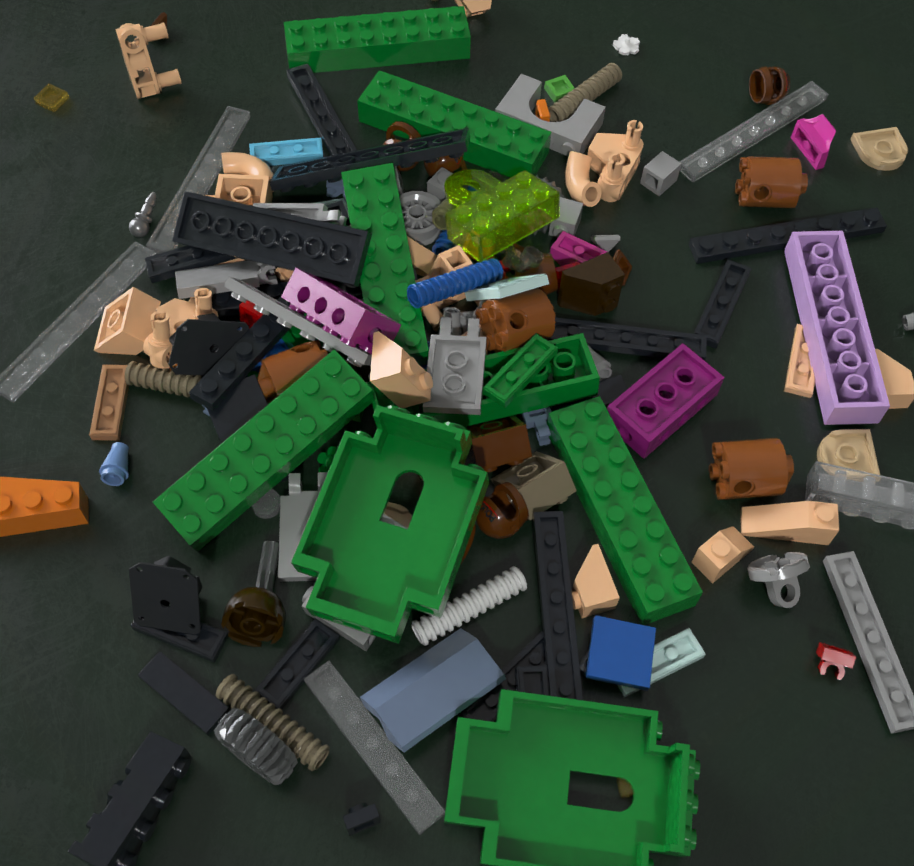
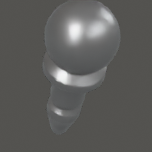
(140, 225)

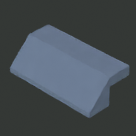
(433, 689)

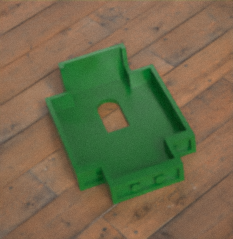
(376, 570)
(517, 777)

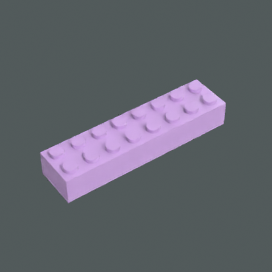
(835, 329)

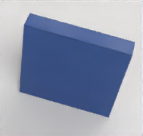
(621, 653)

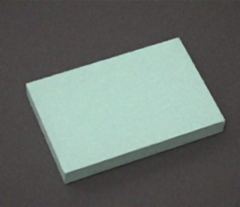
(507, 287)

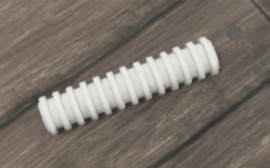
(470, 605)

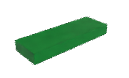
(520, 370)

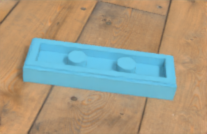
(287, 151)

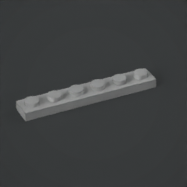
(289, 318)
(872, 640)

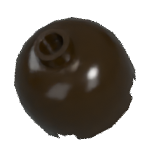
(254, 617)

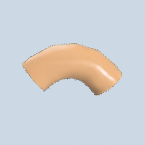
(244, 164)
(578, 180)

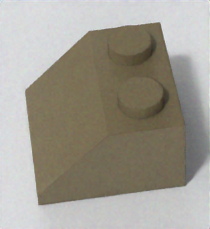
(540, 481)

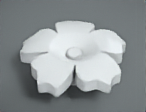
(626, 45)

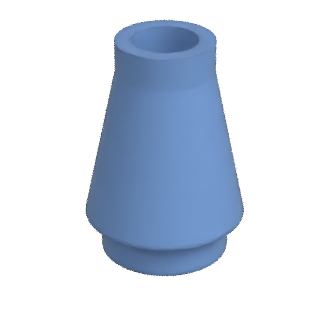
(115, 466)

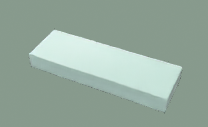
(671, 656)

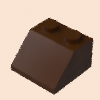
(499, 443)

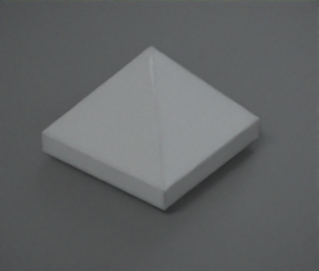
(605, 242)

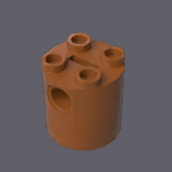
(770, 182)
(516, 319)
(286, 367)
(750, 468)

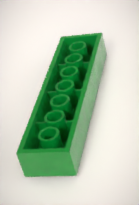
(378, 39)
(495, 139)
(388, 267)
(564, 379)
(264, 450)
(623, 512)

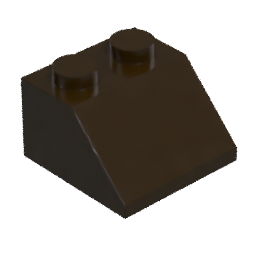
(591, 286)

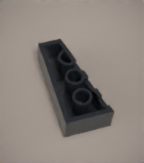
(134, 804)

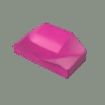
(814, 139)
(571, 249)

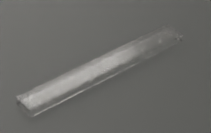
(752, 131)
(201, 174)
(73, 322)

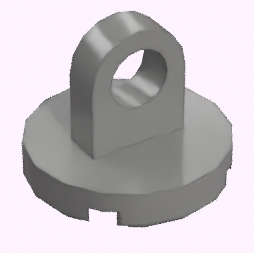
(780, 572)

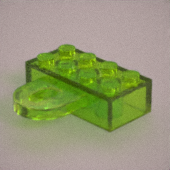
(498, 210)

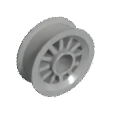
(417, 216)

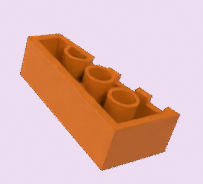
(40, 505)

